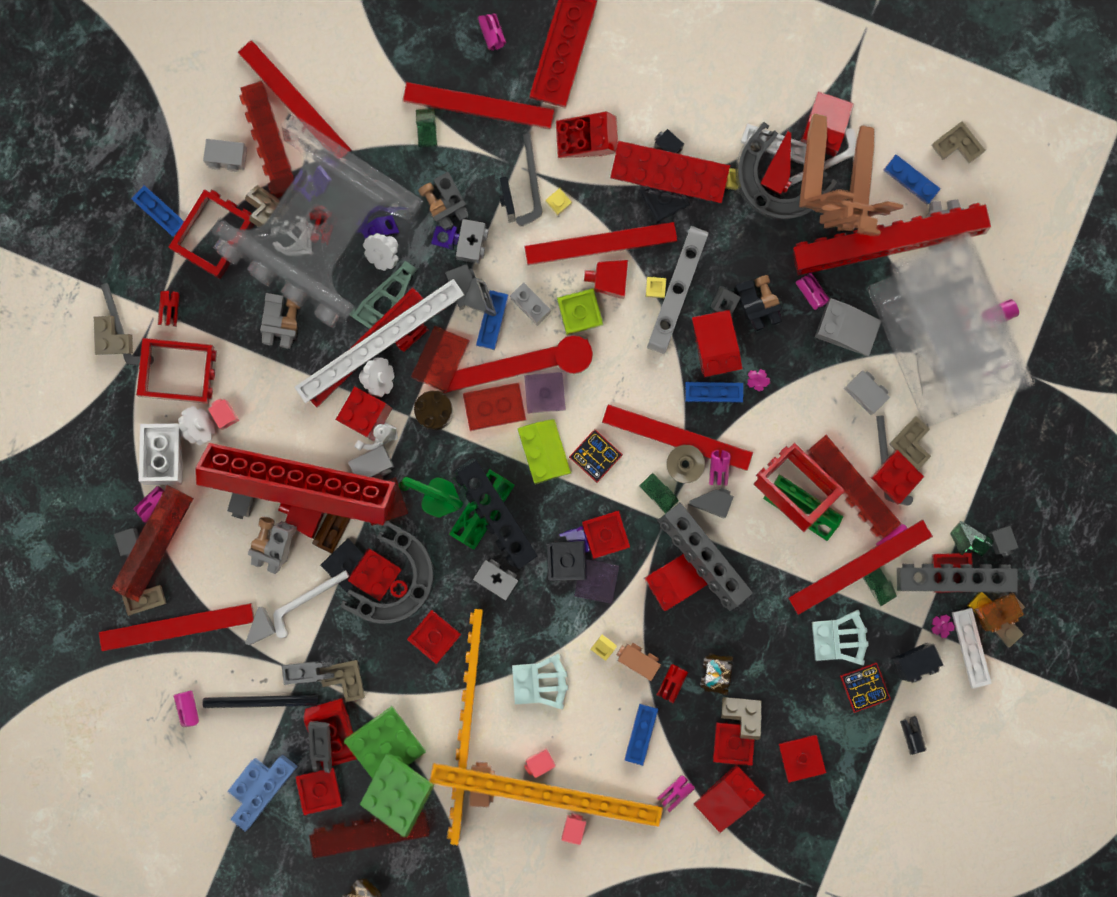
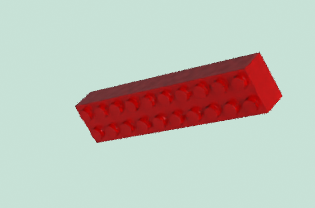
(892, 239)
(295, 483)

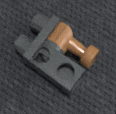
(448, 205)

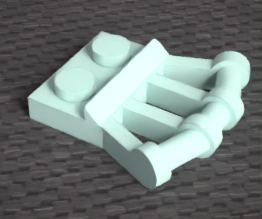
(827, 641)
(527, 683)

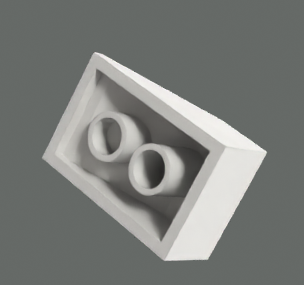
(160, 454)

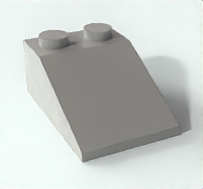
(848, 327)

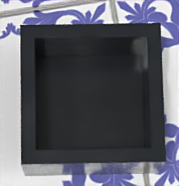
(917, 662)

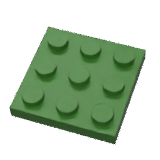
(384, 736)
(397, 795)

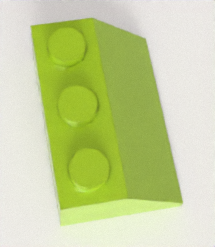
(544, 451)

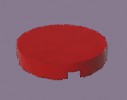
(573, 354)

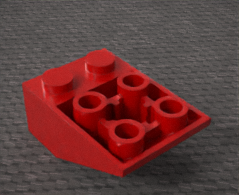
(587, 135)

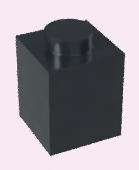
(668, 142)

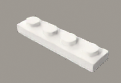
(798, 148)
(971, 648)

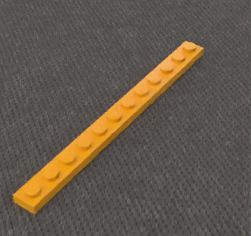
(466, 717)
(545, 794)

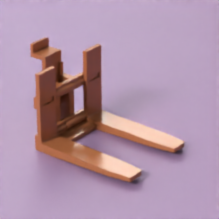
(834, 205)

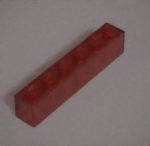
(268, 137)
(857, 490)
(152, 543)
(362, 835)

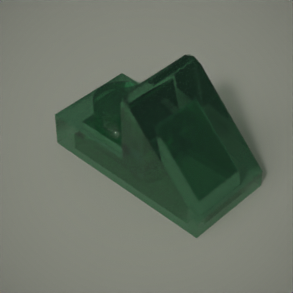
(426, 128)
(659, 493)
(969, 538)
(880, 587)

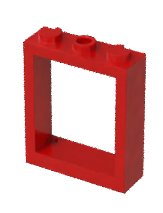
(219, 270)
(144, 370)
(812, 471)

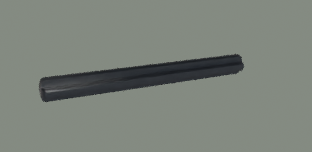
(260, 701)

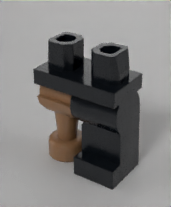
(758, 308)

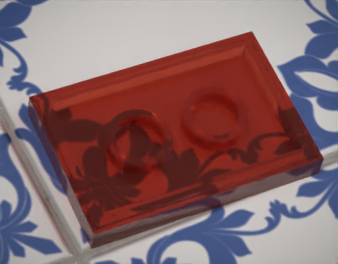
(440, 359)
(494, 406)

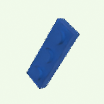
(911, 179)
(158, 210)
(490, 324)
(713, 392)
(641, 734)

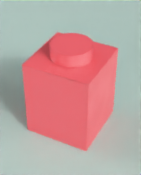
(223, 414)
(539, 763)
(573, 829)

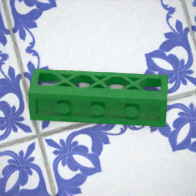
(808, 504)
(475, 527)

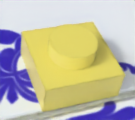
(731, 180)
(558, 201)
(655, 287)
(603, 647)

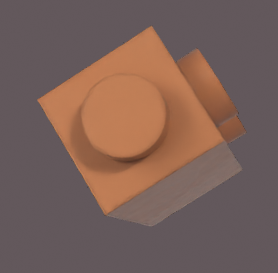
(637, 661)
(480, 799)

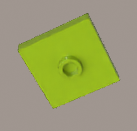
(580, 311)

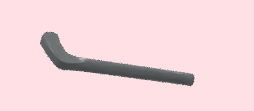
(537, 212)
(129, 359)
(884, 454)

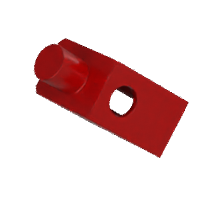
(609, 278)
(304, 519)

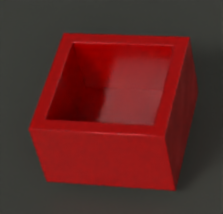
(363, 413)

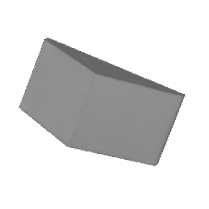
(261, 627)

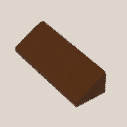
(330, 532)

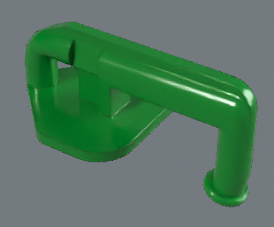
(439, 495)

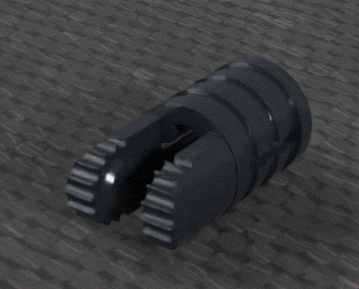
(915, 739)

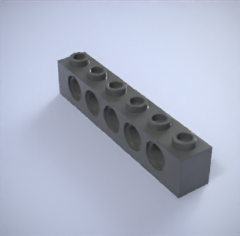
(714, 559)
(1007, 578)

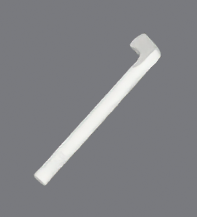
(851, 140)
(280, 629)

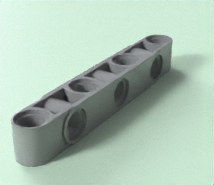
(673, 302)

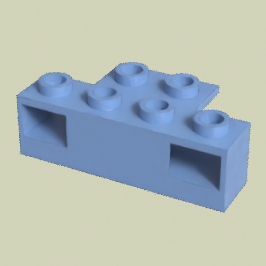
(257, 788)

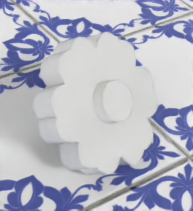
(381, 251)
(377, 377)
(196, 425)

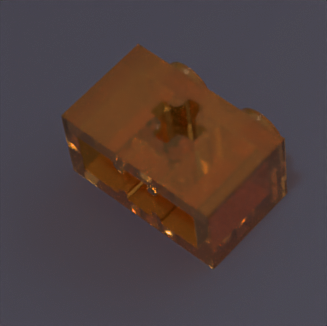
(1007, 604)

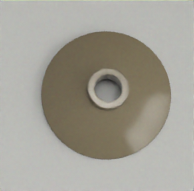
(695, 467)

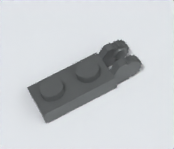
(305, 672)
(320, 745)

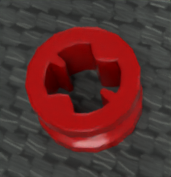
(395, 584)

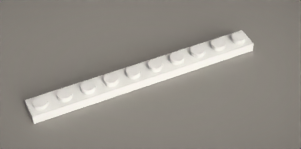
(379, 341)

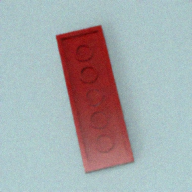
(563, 51)
(670, 172)

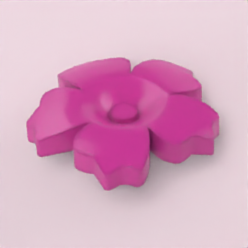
(758, 379)
(942, 626)

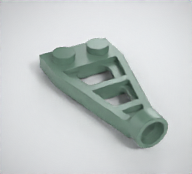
(366, 313)

